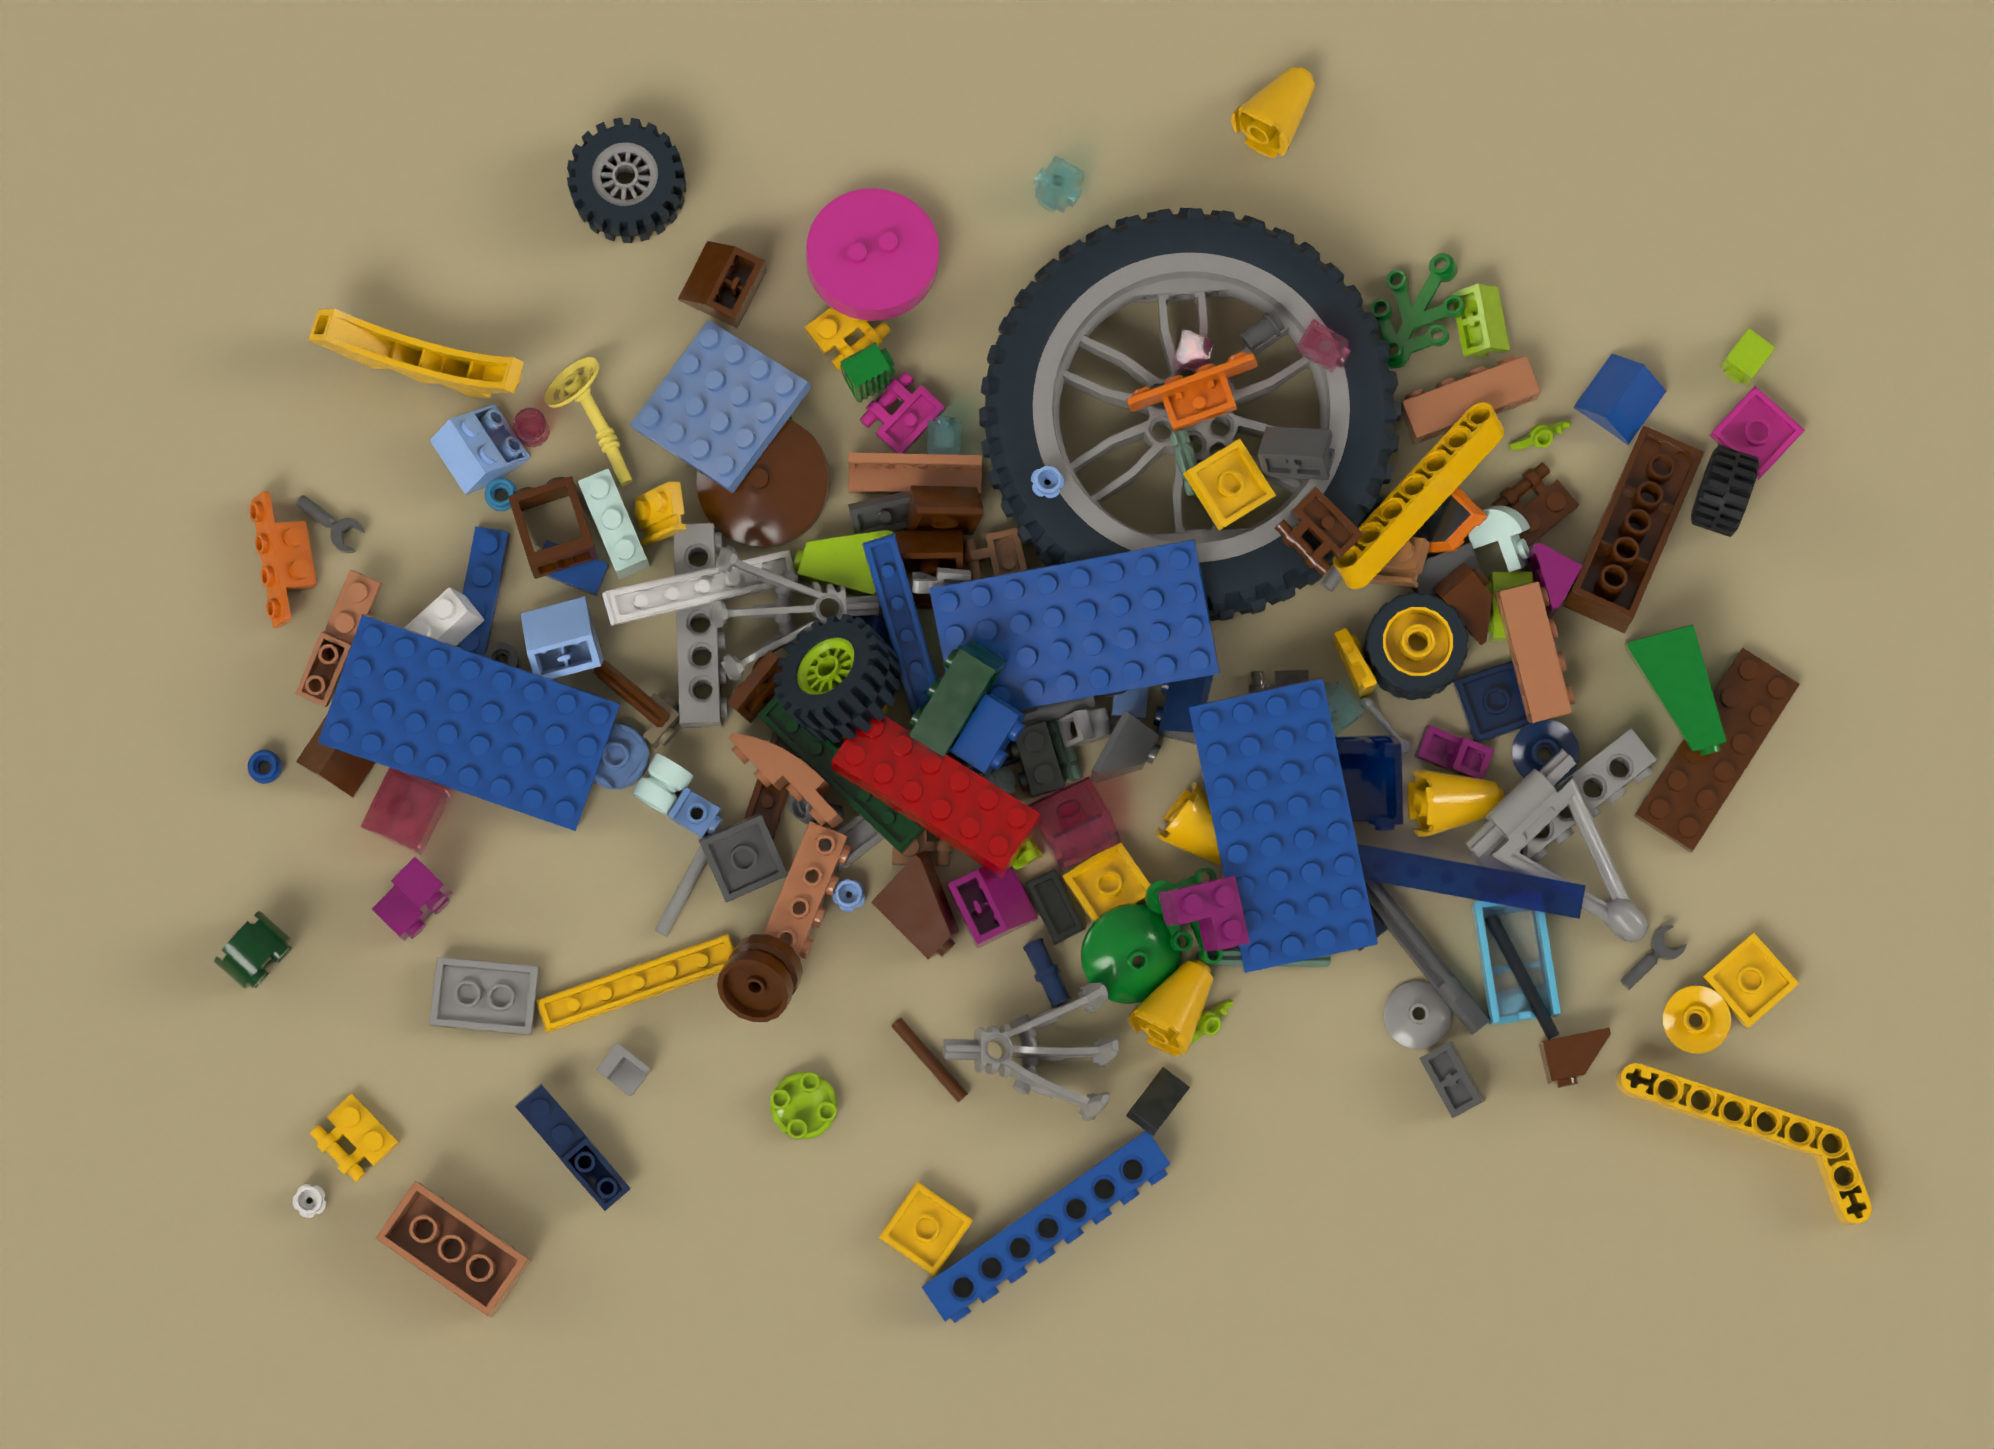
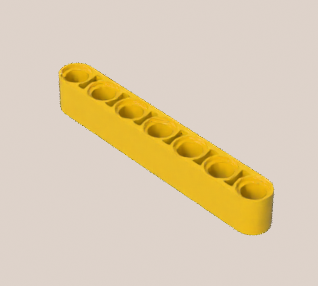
(1420, 494)

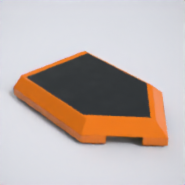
(1451, 523)

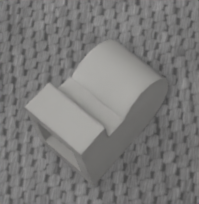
(1090, 726)

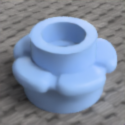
(1047, 473)
(857, 899)

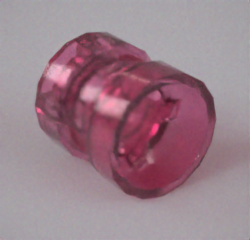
(530, 421)

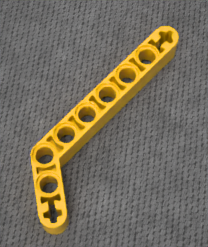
(1746, 1124)

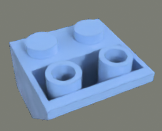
(479, 448)
(561, 639)

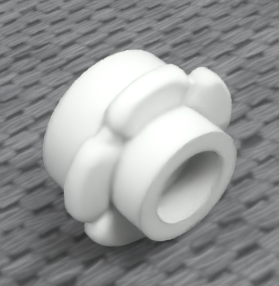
(300, 1200)

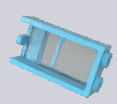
(1531, 940)

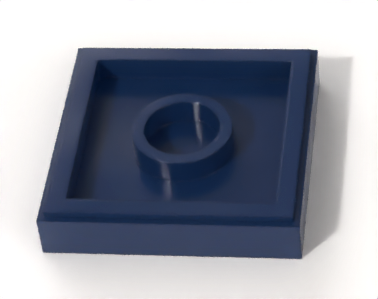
(1491, 702)

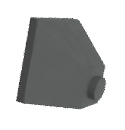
(1126, 749)

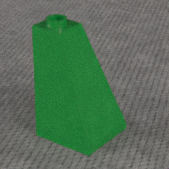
(1680, 681)

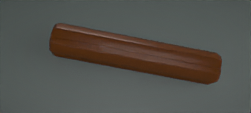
(632, 694)

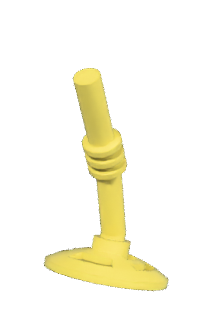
(579, 390)

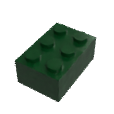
(955, 696)

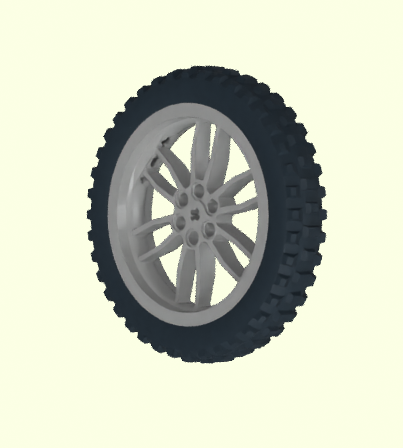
(1182, 261)

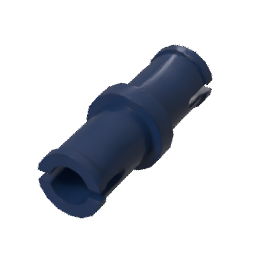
(1047, 973)

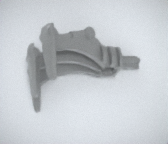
(781, 608)
(1103, 1051)

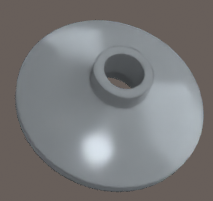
(1402, 1024)

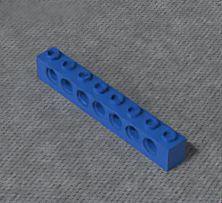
(1141, 1149)

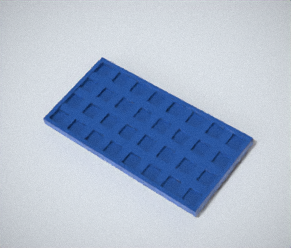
(1086, 624)
(468, 722)
(1284, 823)

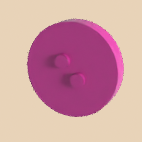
(872, 254)

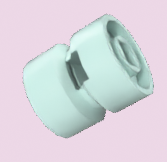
(664, 781)

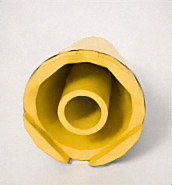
(1275, 112)
(1448, 800)
(1191, 825)
(1174, 1008)

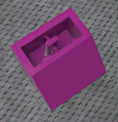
(991, 904)

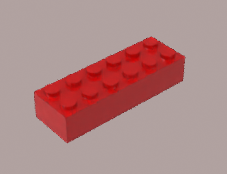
(938, 794)

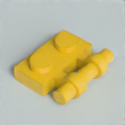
(833, 328)
(362, 1130)

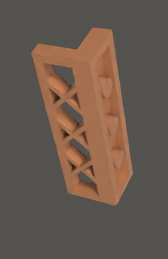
(899, 471)

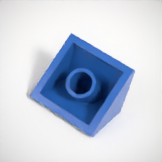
(1621, 397)

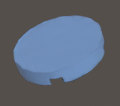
(623, 764)

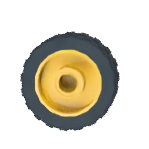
(1415, 645)

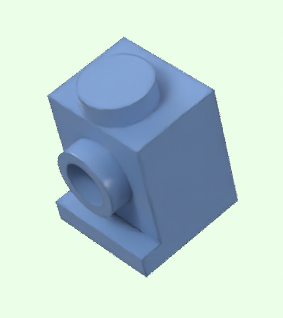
(686, 804)

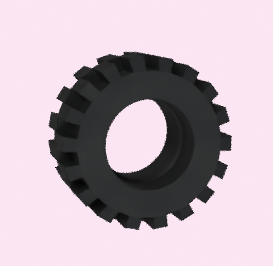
(1725, 491)

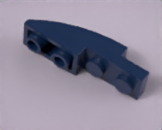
(572, 1147)

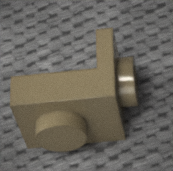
(664, 734)

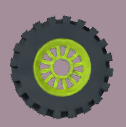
(837, 678)

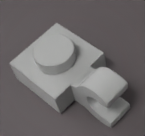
(922, 581)

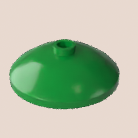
(1116, 940)

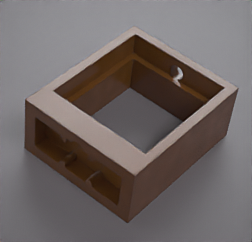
(562, 555)

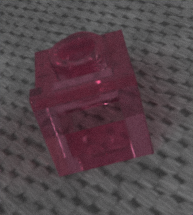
(1309, 347)

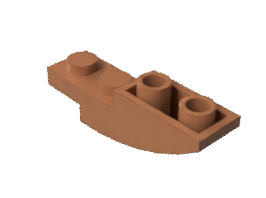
(334, 644)
(781, 767)

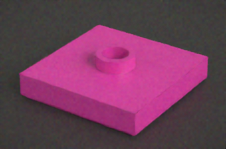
(1758, 429)

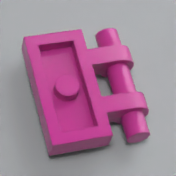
(911, 418)

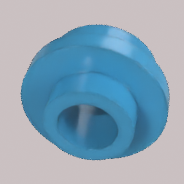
(492, 489)

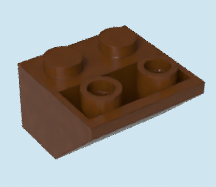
(723, 282)

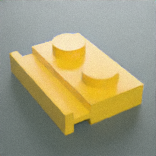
(660, 512)

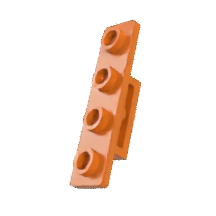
(1196, 396)
(284, 558)

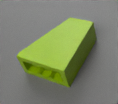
(838, 563)

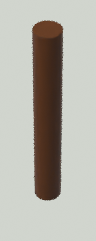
(929, 1060)

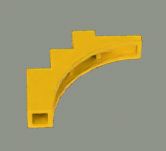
(420, 360)

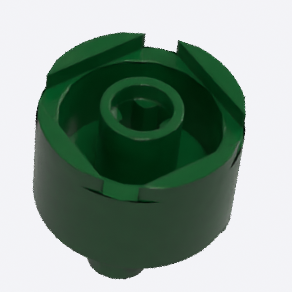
(253, 951)

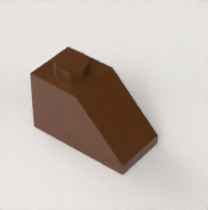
(1470, 597)
(1571, 1055)

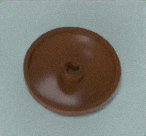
(777, 496)

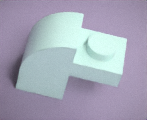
(1503, 526)

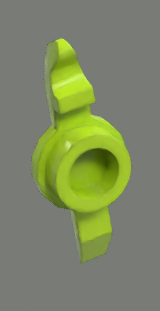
(1540, 435)
(1209, 1021)

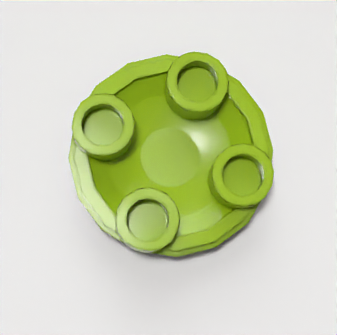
(803, 1105)

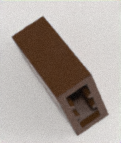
(919, 907)

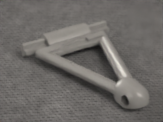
(1528, 811)

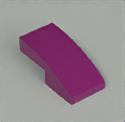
(1453, 753)

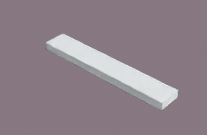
(690, 589)

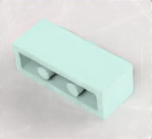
(613, 523)

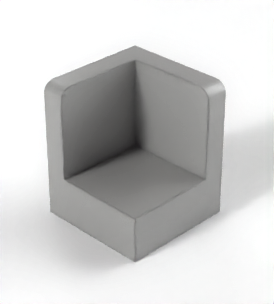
(624, 1069)

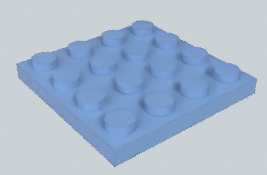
(720, 406)

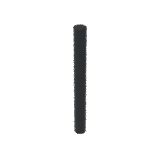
(1522, 976)

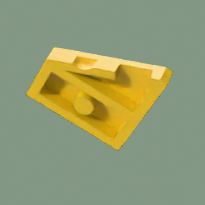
(1355, 665)

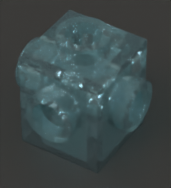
(1058, 185)

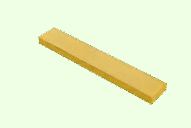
(635, 984)

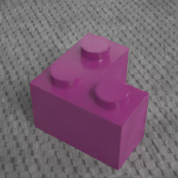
(412, 900)
(1216, 908)

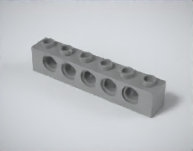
(695, 711)
(1626, 750)

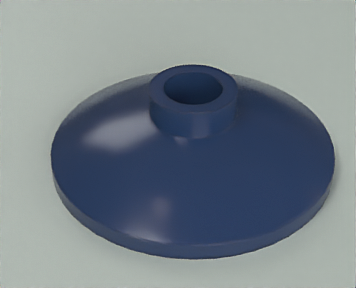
(1543, 735)

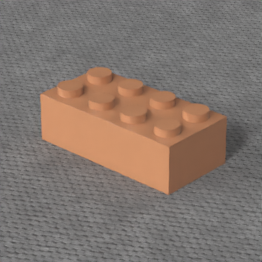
(453, 1249)

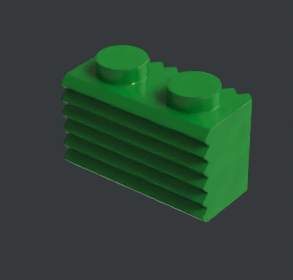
(867, 371)

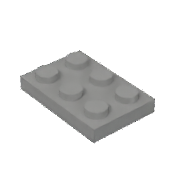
(484, 996)

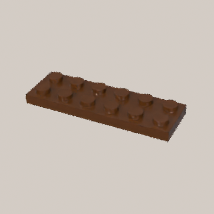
(1697, 785)

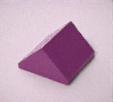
(1554, 573)

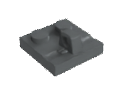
(743, 857)

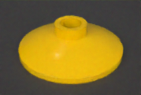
(1709, 1007)

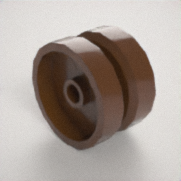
(759, 978)

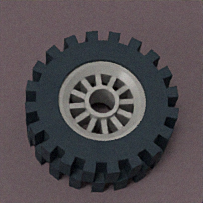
(625, 216)

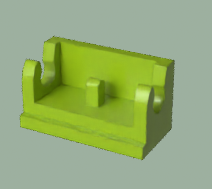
(1482, 323)

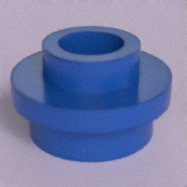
(255, 762)

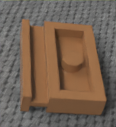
(1405, 565)

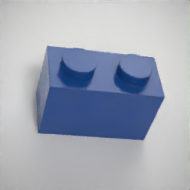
(989, 733)

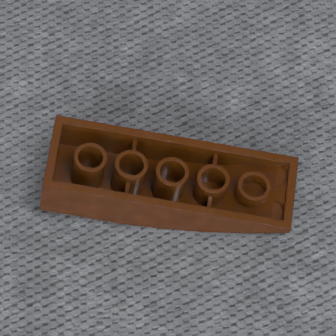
(1633, 529)

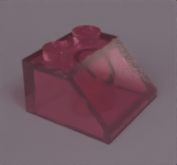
(406, 810)
(1075, 823)

